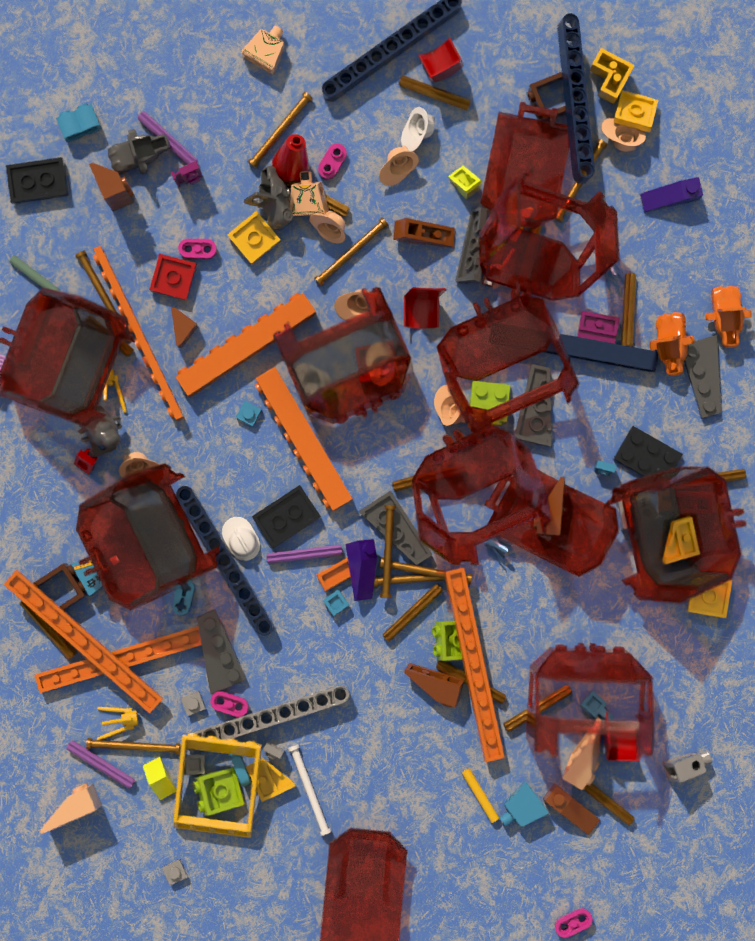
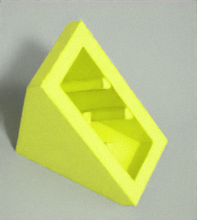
(465, 182)
(159, 778)

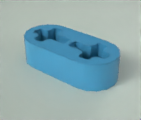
(188, 599)
(241, 770)

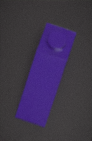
(672, 194)
(362, 567)

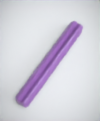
(175, 146)
(303, 554)
(100, 764)

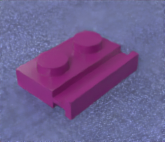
(189, 174)
(598, 327)

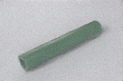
(31, 273)

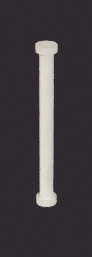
(309, 790)

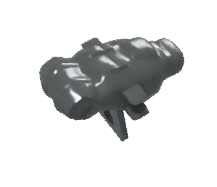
(137, 152)
(273, 199)
(102, 432)

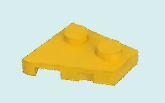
(681, 541)

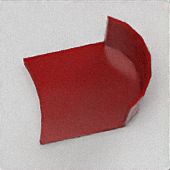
(442, 61)
(422, 307)
(620, 747)

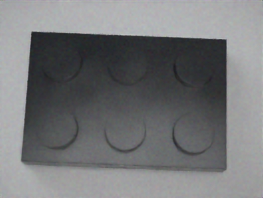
(36, 180)
(646, 454)
(286, 516)

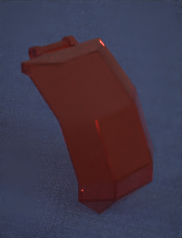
(524, 145)
(585, 533)
(364, 887)

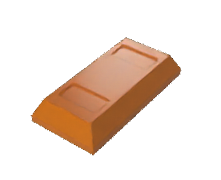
(334, 575)

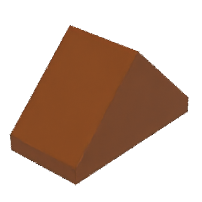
(183, 327)

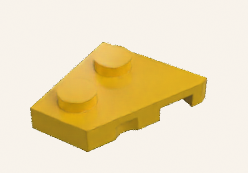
(270, 780)

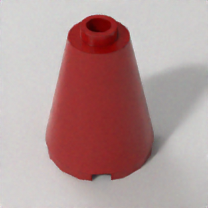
(291, 159)

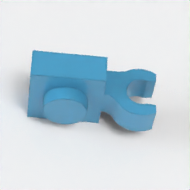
(594, 706)

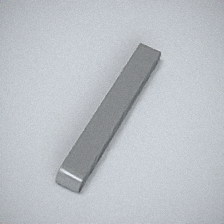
(277, 718)

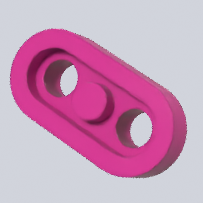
(332, 161)
(198, 247)
(229, 704)
(574, 924)

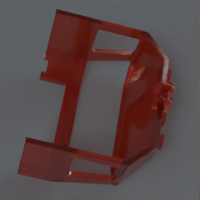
(537, 262)
(496, 342)
(465, 469)
(595, 666)

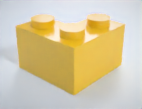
(615, 72)

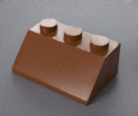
(113, 188)

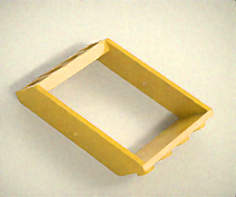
(228, 746)

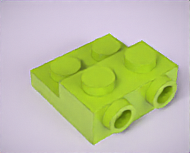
(488, 395)
(447, 641)
(218, 791)

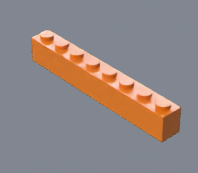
(244, 346)
(304, 439)

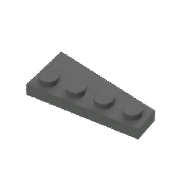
(469, 268)
(704, 375)
(535, 420)
(404, 533)
(219, 657)

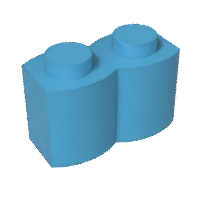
(78, 122)

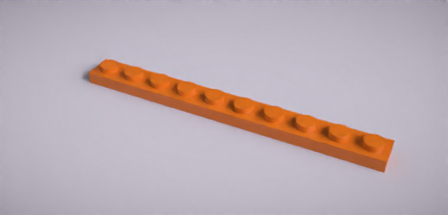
(141, 341)
(83, 641)
(129, 656)
(474, 664)

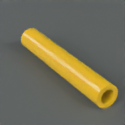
(480, 795)

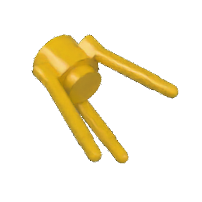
(114, 378)
(128, 720)

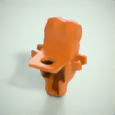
(728, 314)
(672, 342)

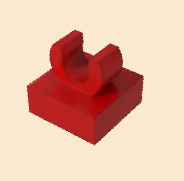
(85, 461)

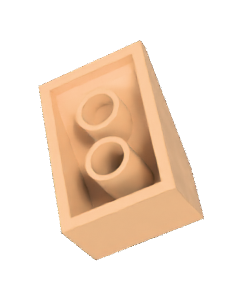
(583, 761)
(81, 802)

